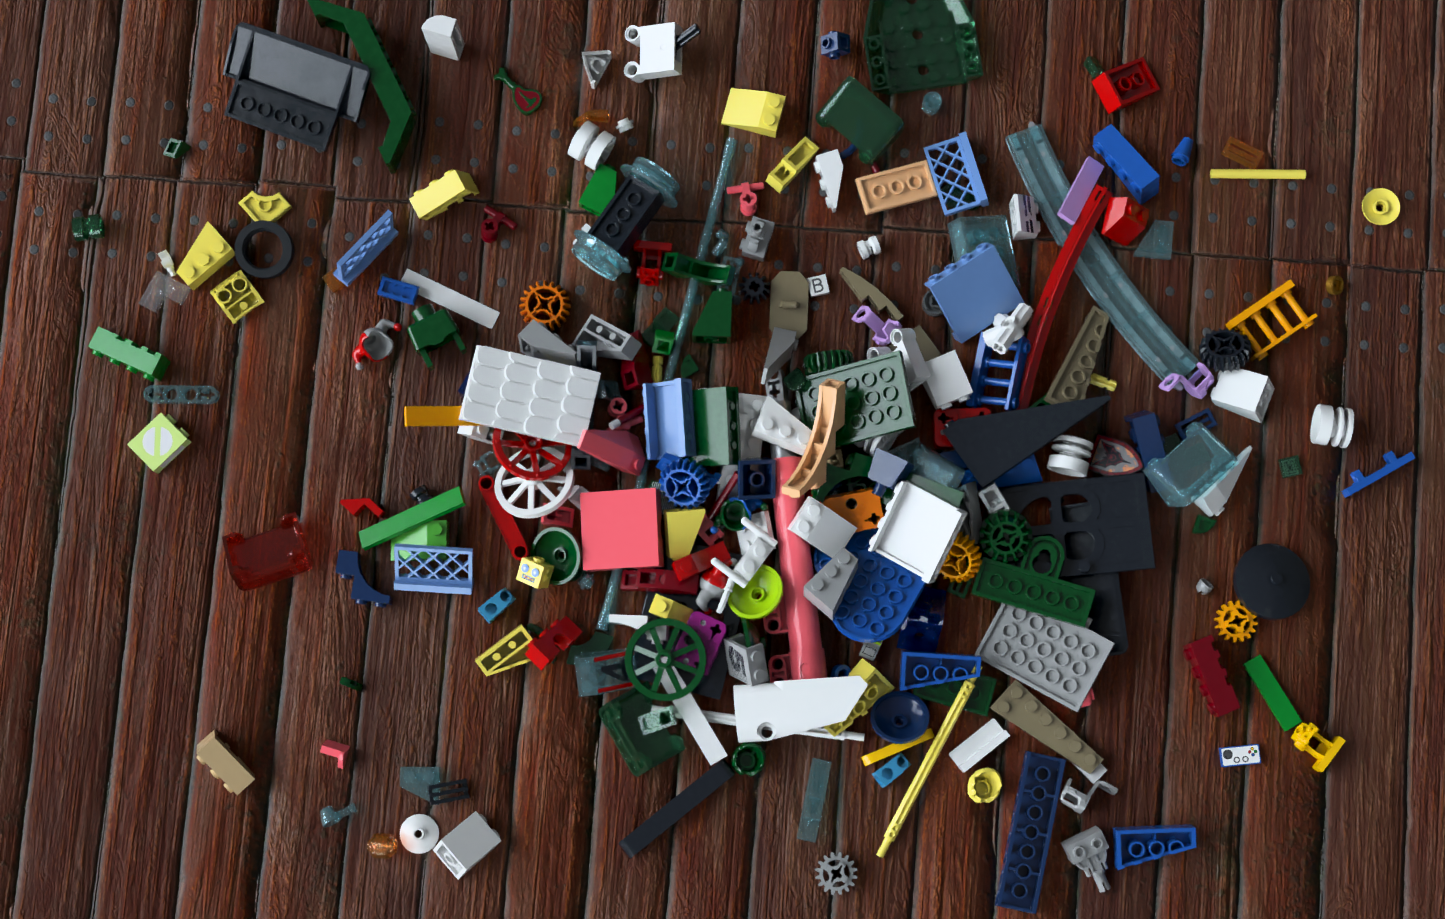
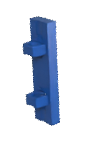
(1392, 464)

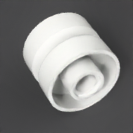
(590, 144)

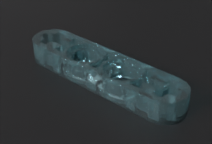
(181, 394)

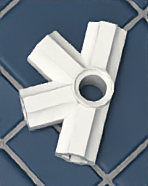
(1007, 328)

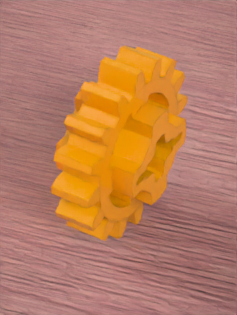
(1238, 629)

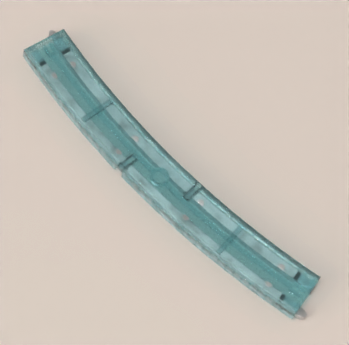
(1096, 264)

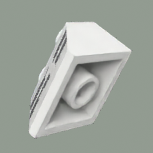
(1023, 217)

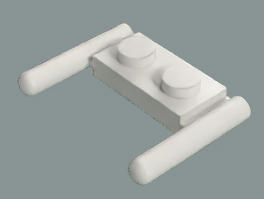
(752, 558)

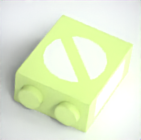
(160, 442)

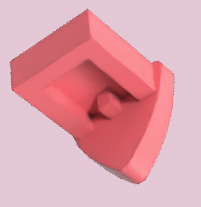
(337, 750)

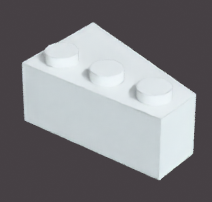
(781, 428)

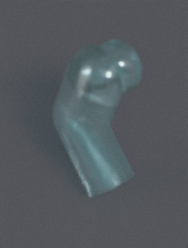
(722, 244)

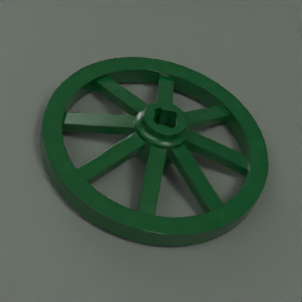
(671, 661)

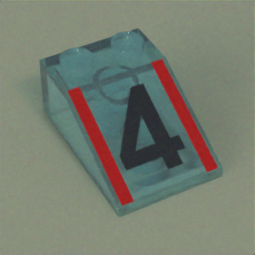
(602, 672)

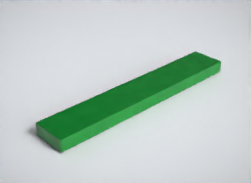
(412, 518)

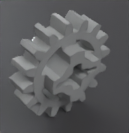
(825, 866)

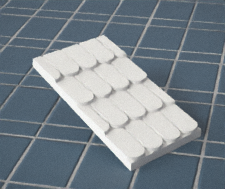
(529, 395)

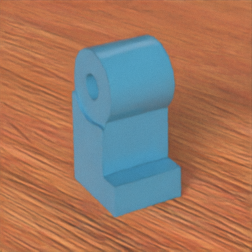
(496, 605)
(891, 770)

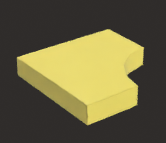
(265, 208)

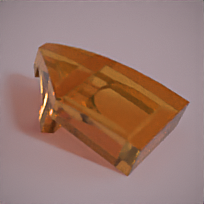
(592, 115)

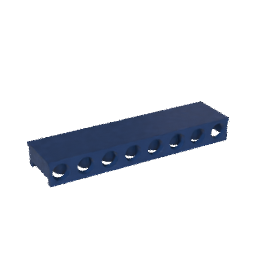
(1030, 832)

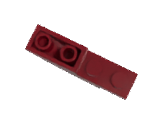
(658, 581)

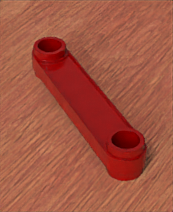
(503, 519)

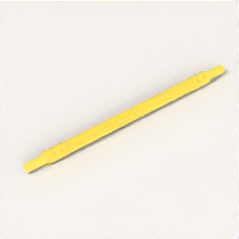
(927, 764)

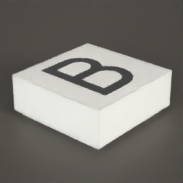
(818, 285)

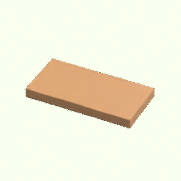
(896, 187)

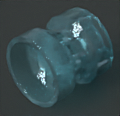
(931, 99)

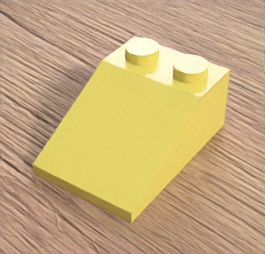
(754, 111)

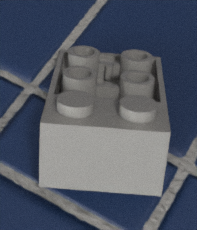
(542, 344)

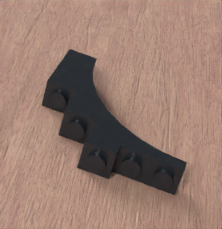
(588, 360)

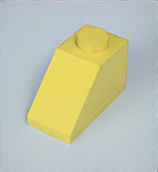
(667, 608)

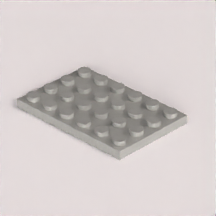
(1045, 654)

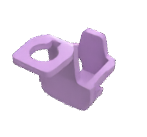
(881, 329)
(1199, 391)

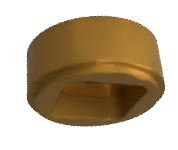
(1334, 285)

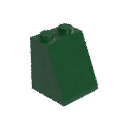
(715, 319)

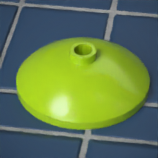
(765, 583)

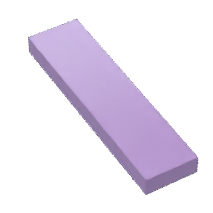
(1080, 190)

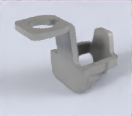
(1078, 798)

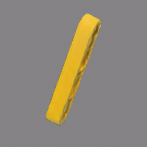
(894, 748)

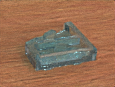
(418, 778)

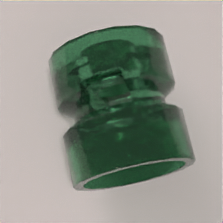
(89, 227)

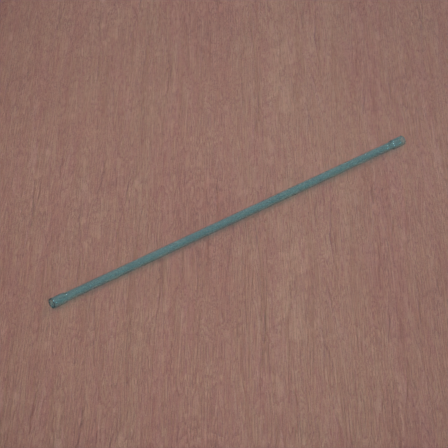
(728, 153)

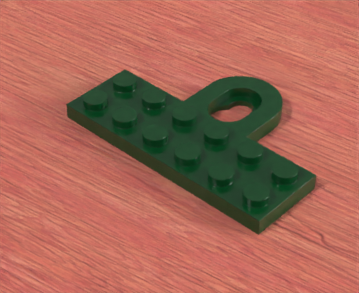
(1035, 591)

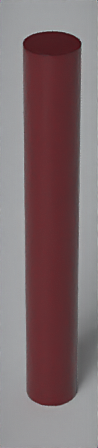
(723, 496)

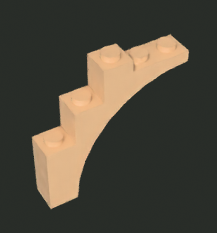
(822, 442)

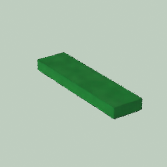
(1272, 692)

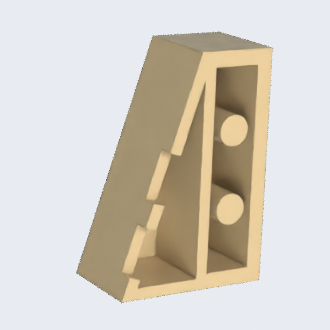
(224, 763)

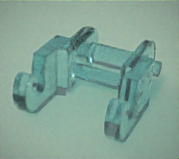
(482, 459)

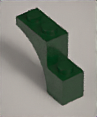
(700, 271)
(855, 464)

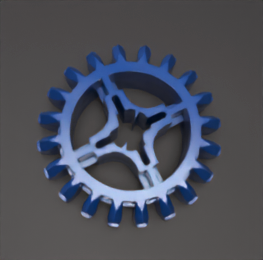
(675, 473)

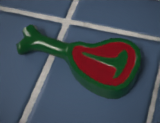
(525, 100)

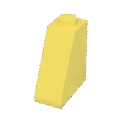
(681, 530)

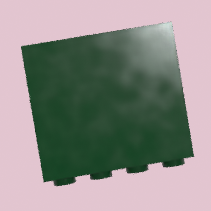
(716, 426)

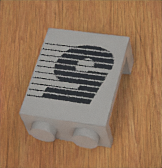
(746, 663)

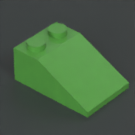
(430, 534)

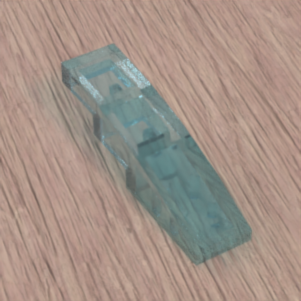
(813, 800)

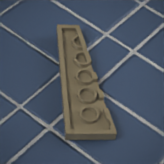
(1079, 363)

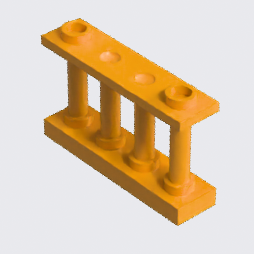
(1270, 303)

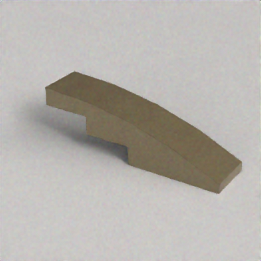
(865, 290)

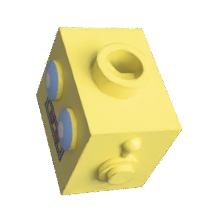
(535, 572)

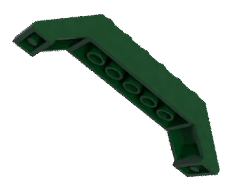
(382, 75)

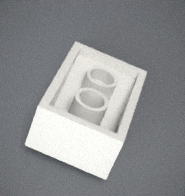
(822, 527)

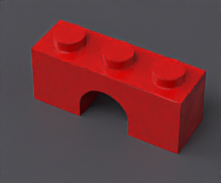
(544, 650)

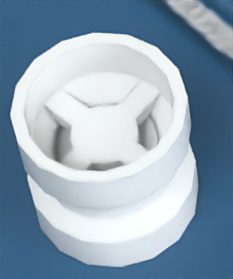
(868, 247)

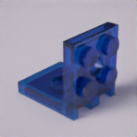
(924, 619)

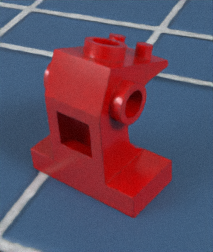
(651, 251)

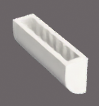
(443, 36)

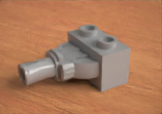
(757, 239)
(1089, 852)

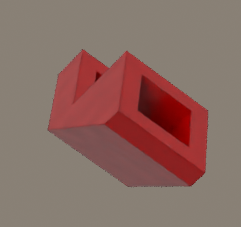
(356, 506)

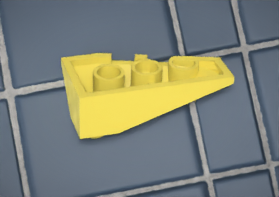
(877, 687)

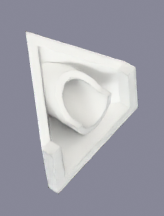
(596, 64)

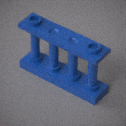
(980, 380)

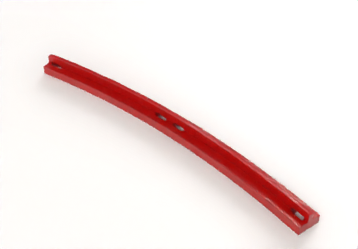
(1056, 285)

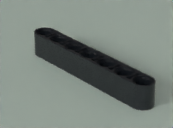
(676, 808)

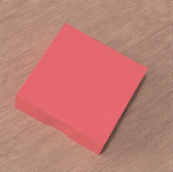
(621, 529)

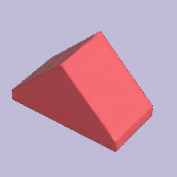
(560, 517)

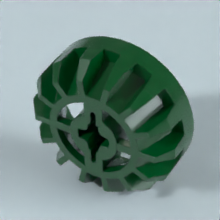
(1021, 528)

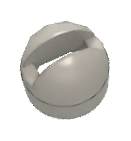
(1204, 586)

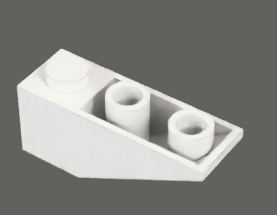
(830, 170)

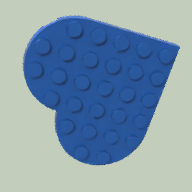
(878, 594)

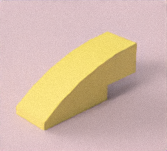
(792, 164)

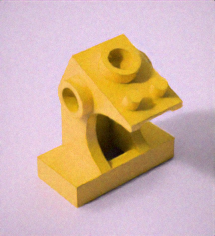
(1324, 751)

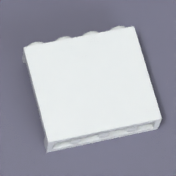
(917, 530)

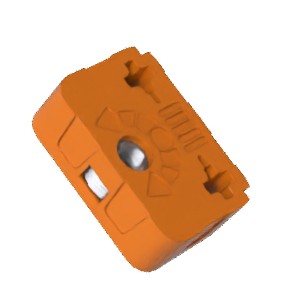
(858, 514)

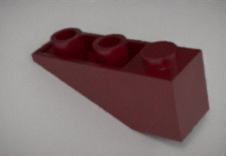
(637, 371)

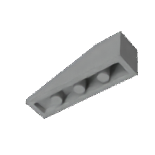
(779, 351)

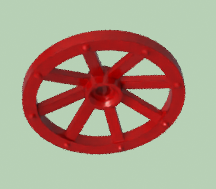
(538, 444)

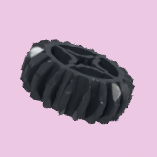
(1225, 347)

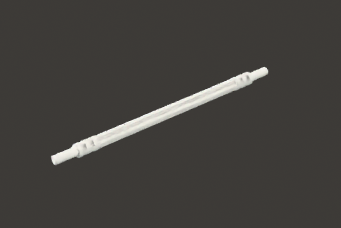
(730, 719)

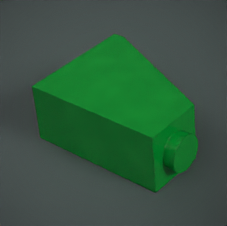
(599, 190)

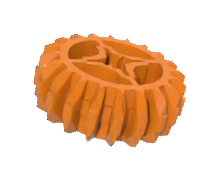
(535, 292)

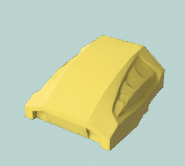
(236, 296)

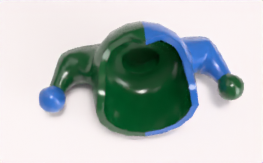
(733, 511)

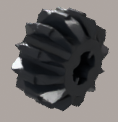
(750, 294)

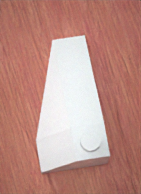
(1214, 498)

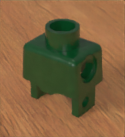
(432, 331)

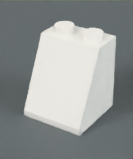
(947, 381)
(1243, 393)
(467, 844)

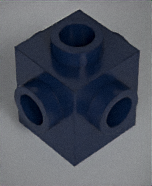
(835, 45)

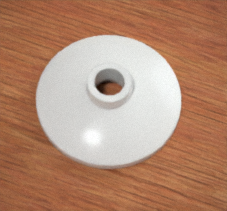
(429, 831)

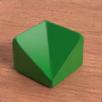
(663, 342)

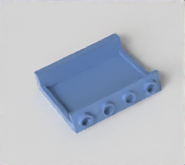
(974, 291)

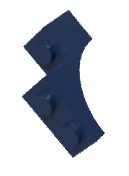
(350, 565)

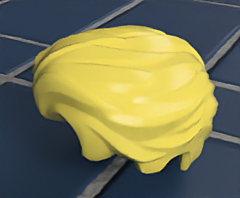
(984, 785)

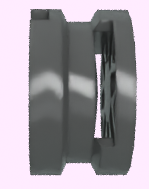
(931, 305)

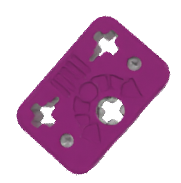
(703, 626)

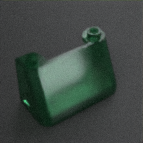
(861, 120)
(638, 750)

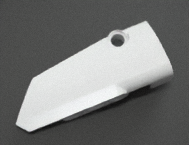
(794, 705)

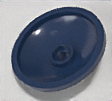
(903, 709)

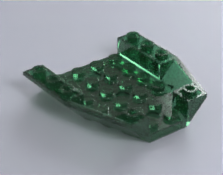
(946, 49)

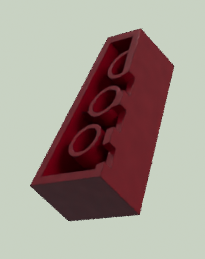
(1211, 676)

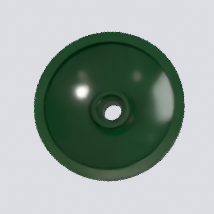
(550, 546)
(751, 633)

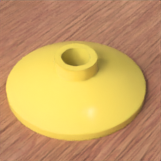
(1386, 200)

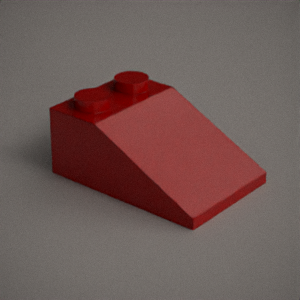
(1125, 85)

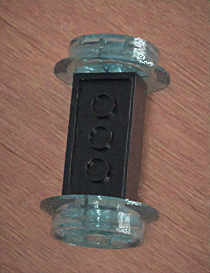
(625, 218)

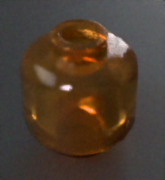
(382, 845)

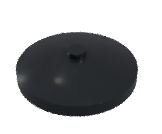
(1271, 581)

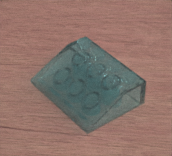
(969, 232)

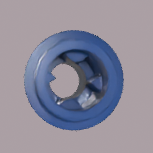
(1182, 152)

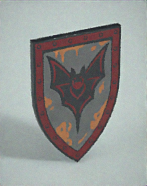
(1113, 457)

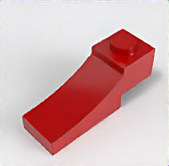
(699, 561)

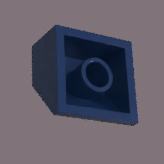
(756, 478)

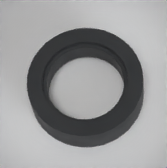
(241, 249)

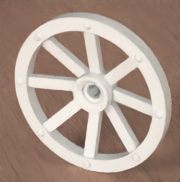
(532, 512)

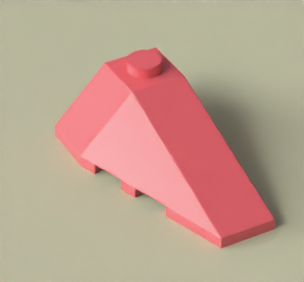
(615, 448)

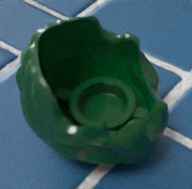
(748, 758)

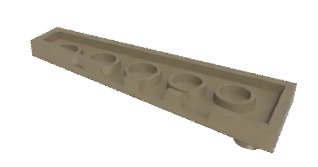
(1033, 717)

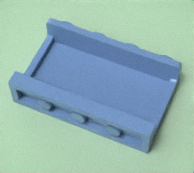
(669, 418)

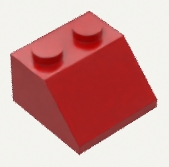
(1124, 220)

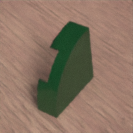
(688, 367)
(1202, 524)
(350, 683)

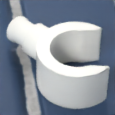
(167, 262)

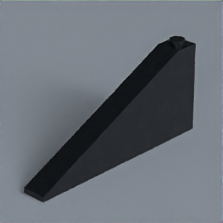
(1003, 440)

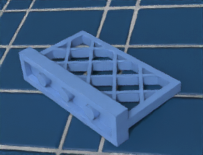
(972, 174)
(366, 249)
(428, 583)

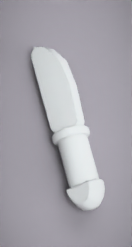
(728, 589)

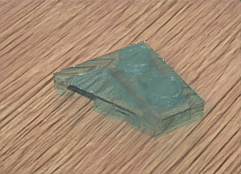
(1157, 241)

